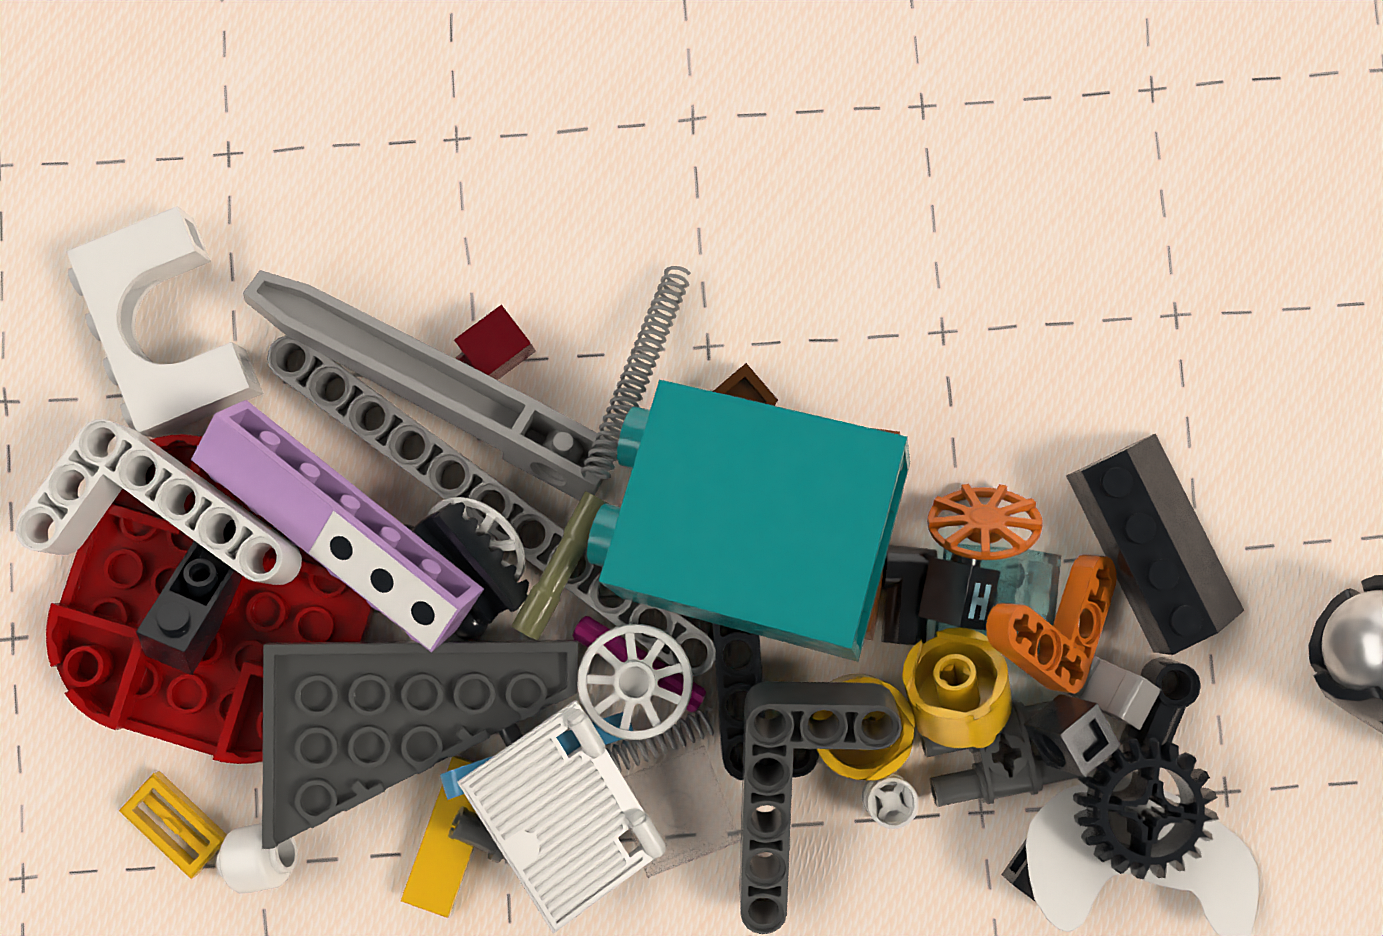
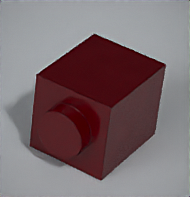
(494, 344)

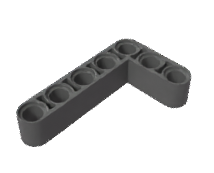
(773, 784)

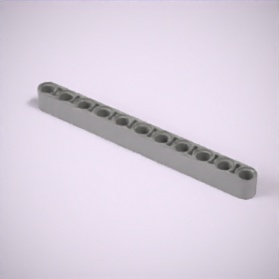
(437, 456)

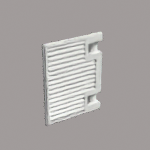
(562, 816)

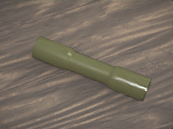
(546, 593)

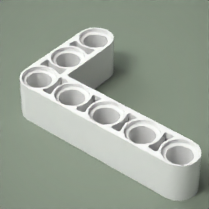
(173, 481)

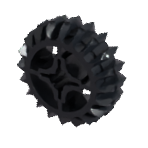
(1145, 848)

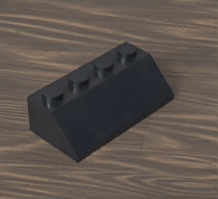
(1156, 546)

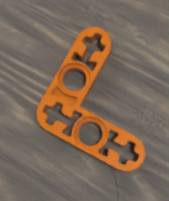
(1066, 642)

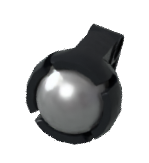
(1349, 651)

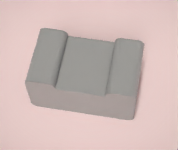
(1119, 692)

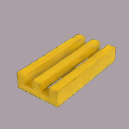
(188, 810)

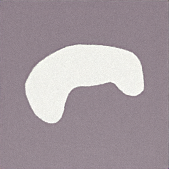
(1069, 876)

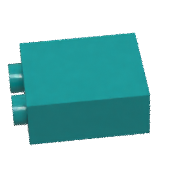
(752, 517)

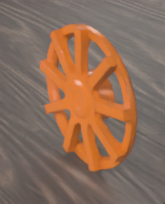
(985, 522)

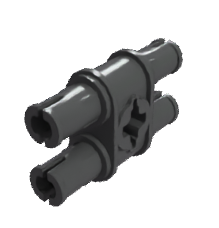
(989, 777)

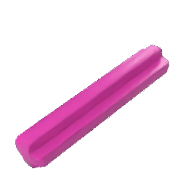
(589, 630)

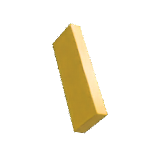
(440, 860)

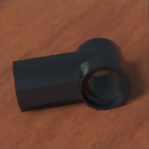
(903, 586)
(1167, 708)

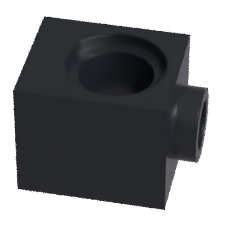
(1072, 735)

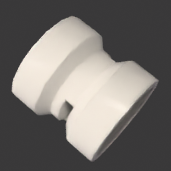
(897, 804)

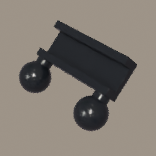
(459, 544)

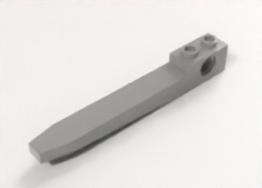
(503, 417)

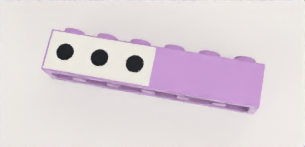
(336, 524)

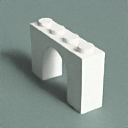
(114, 279)

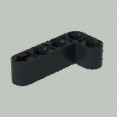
(742, 679)

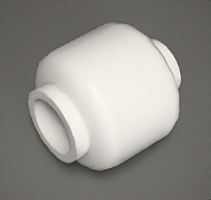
(251, 868)

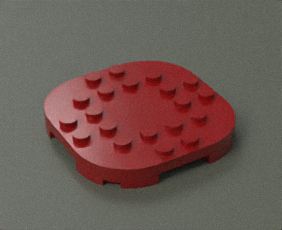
(115, 586)

